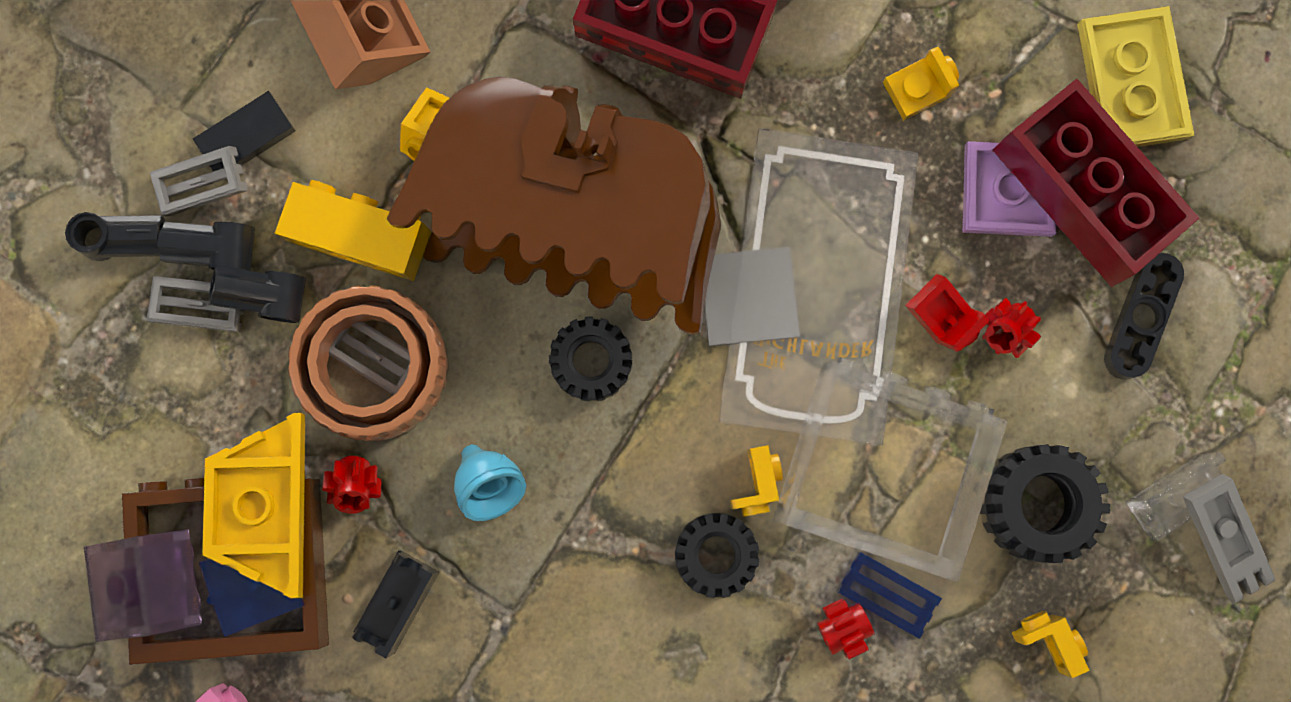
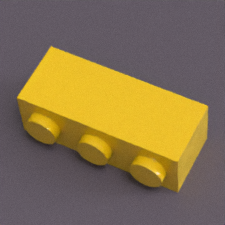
(351, 230)

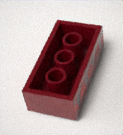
(690, 38)

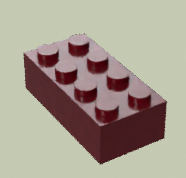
(1095, 184)

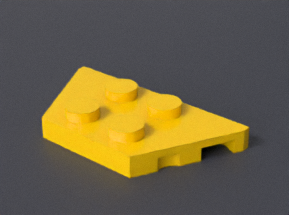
(258, 506)

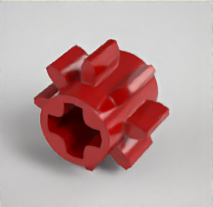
(1011, 328)
(351, 484)
(845, 629)

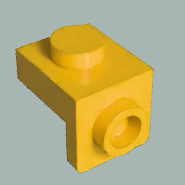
(765, 472)
(1063, 644)

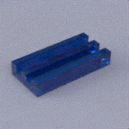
(923, 614)

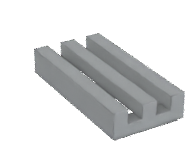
(230, 171)
(156, 300)
(372, 354)

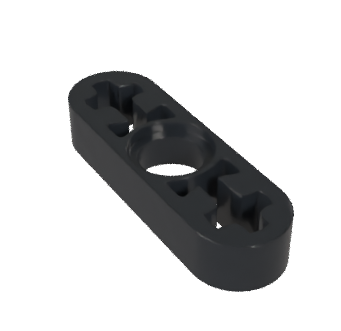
(1144, 351)

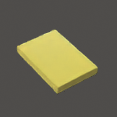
(1138, 74)

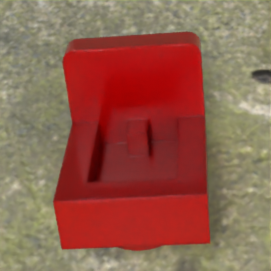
(946, 314)

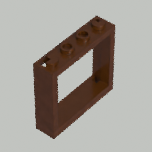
(315, 618)

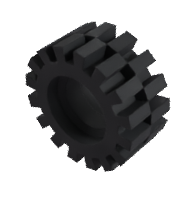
(583, 332)
(744, 563)

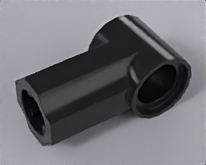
(119, 237)
(205, 245)
(271, 295)

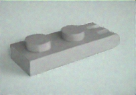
(1228, 537)

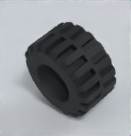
(1081, 504)

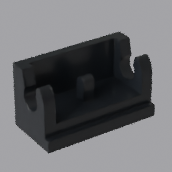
(395, 604)

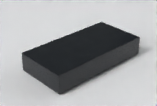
(248, 129)

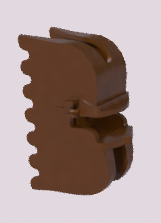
(523, 186)

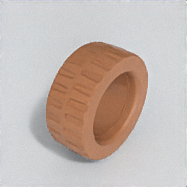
(310, 357)

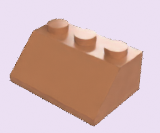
(361, 38)

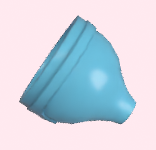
(487, 484)

